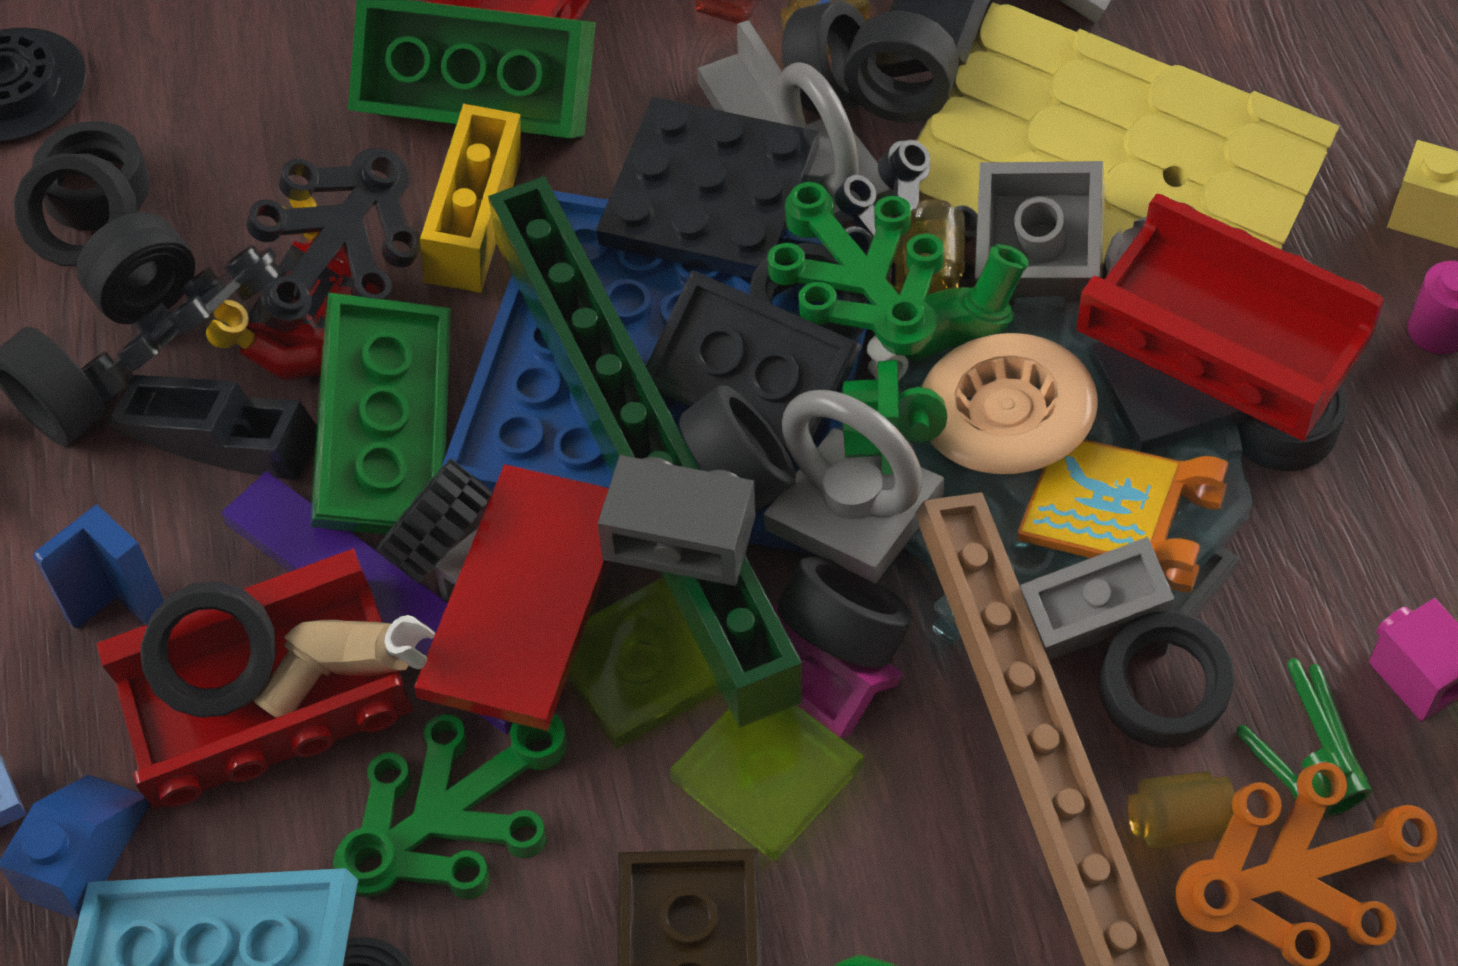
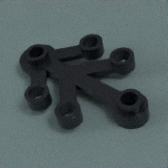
(902, 171)
(338, 227)
(206, 291)

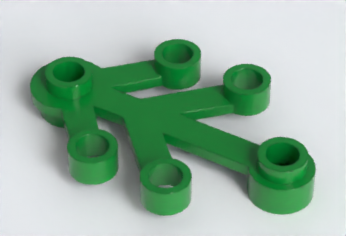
(900, 322)
(445, 811)

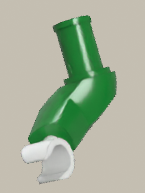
(964, 311)

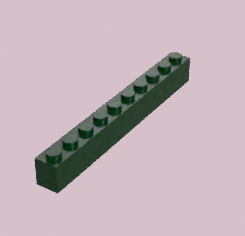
(628, 418)

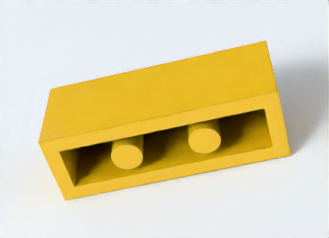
(459, 224)

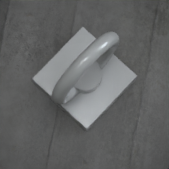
(839, 148)
(846, 504)

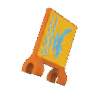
(1116, 496)

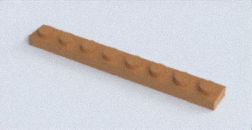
(1038, 736)

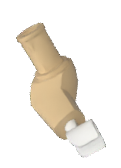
(340, 648)

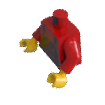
(294, 352)

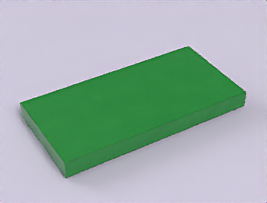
(378, 410)

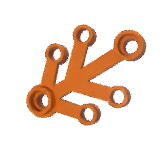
(1295, 869)

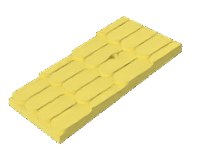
(1157, 127)

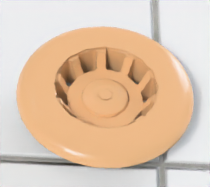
(1008, 418)

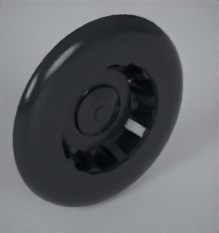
(38, 81)

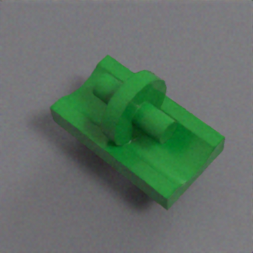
(915, 413)

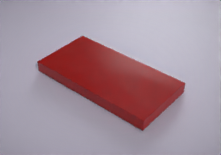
(519, 601)

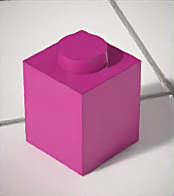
(1419, 657)

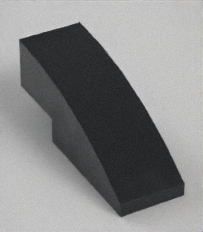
(217, 424)

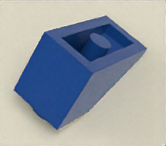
(71, 842)

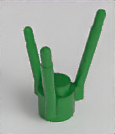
(1332, 735)

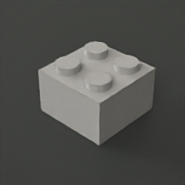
(1050, 216)

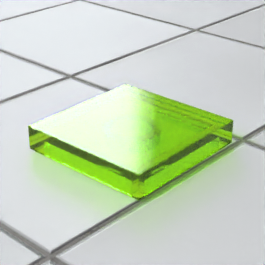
(640, 664)
(767, 775)

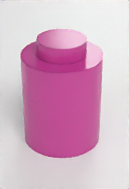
(1435, 312)

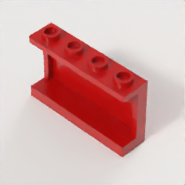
(1231, 316)
(210, 648)

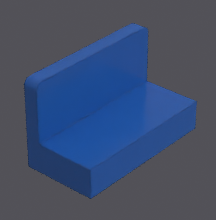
(95, 564)

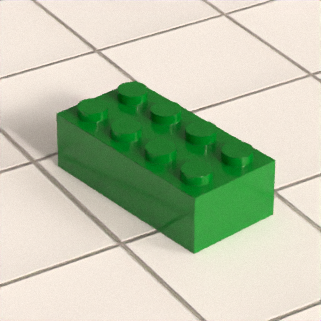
(436, 57)

